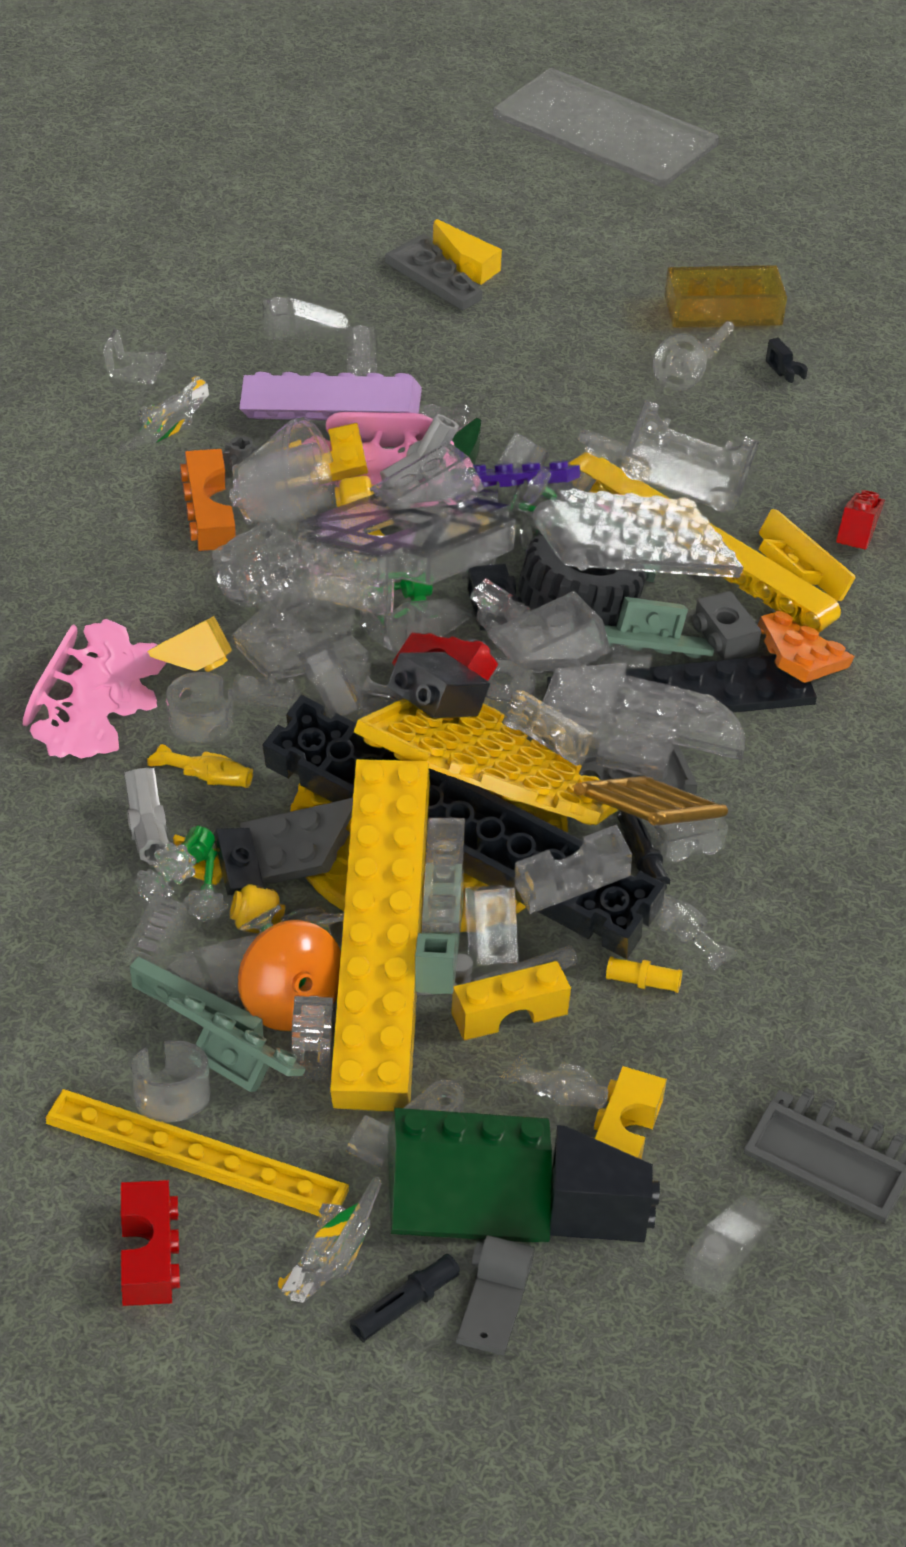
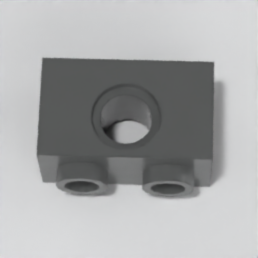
(726, 625)

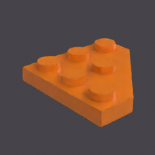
(801, 649)

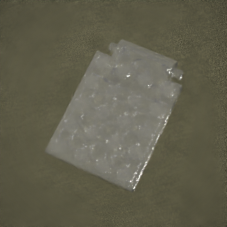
(633, 534)

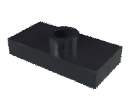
(237, 858)

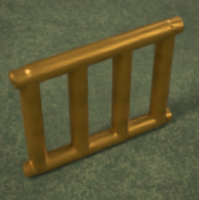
(651, 800)

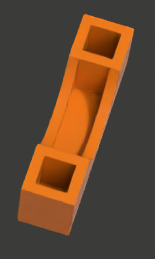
(204, 477)

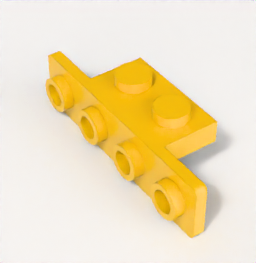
(803, 556)

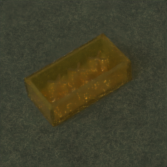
(724, 294)

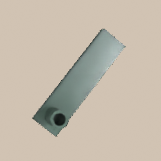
(165, 985)

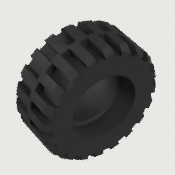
(602, 589)

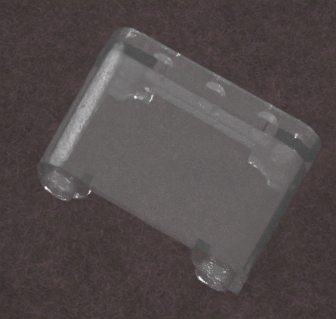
(685, 463)

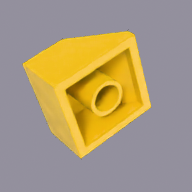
(195, 647)

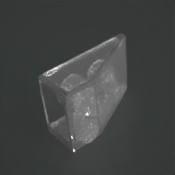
(433, 480)
(553, 635)

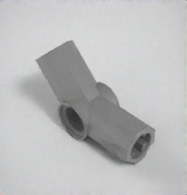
(439, 432)
(145, 813)

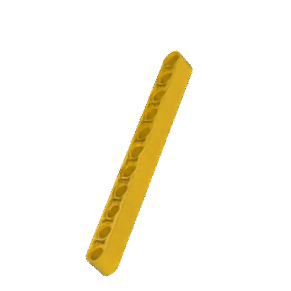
(760, 575)

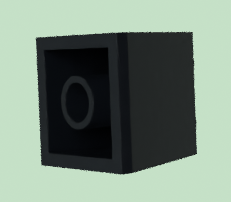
(600, 1190)

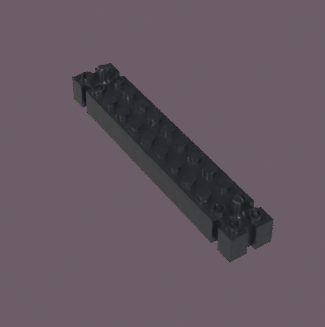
(495, 831)

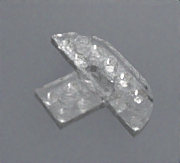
(655, 718)

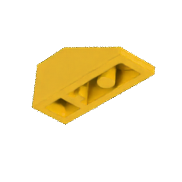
(470, 254)

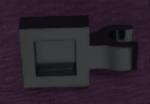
(780, 359)

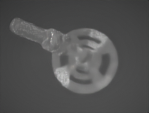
(683, 361)

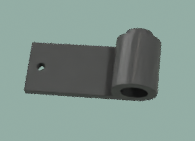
(496, 1294)

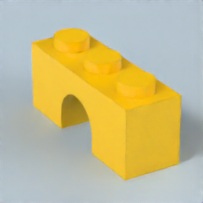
(484, 1003)
(632, 1101)

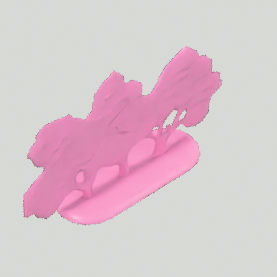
(380, 431)
(99, 688)

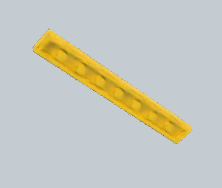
(195, 1153)

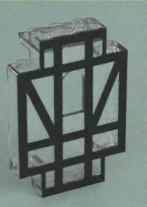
(361, 568)

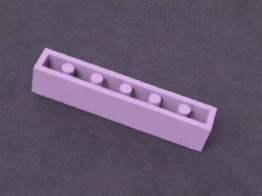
(323, 395)

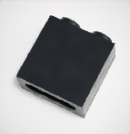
(439, 684)

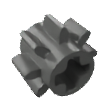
(237, 450)

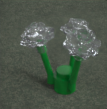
(177, 865)

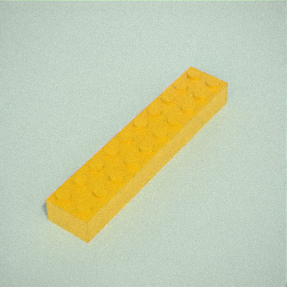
(380, 936)

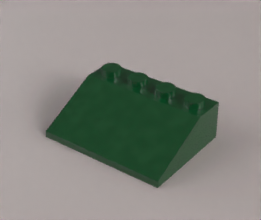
(469, 1175)

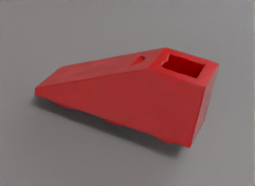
(860, 519)

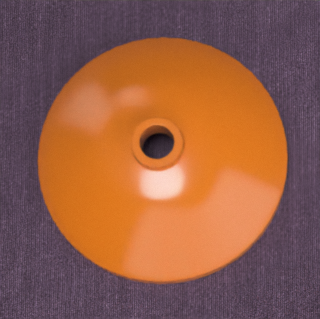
(278, 962)

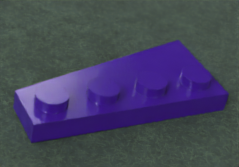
(510, 476)

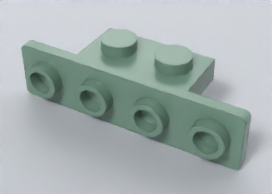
(656, 627)
(231, 1051)

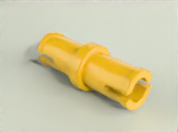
(644, 974)

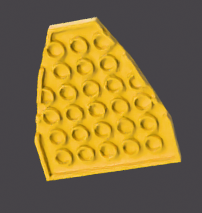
(485, 755)

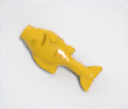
(209, 767)

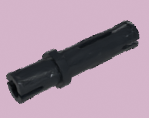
(646, 856)
(417, 1288)

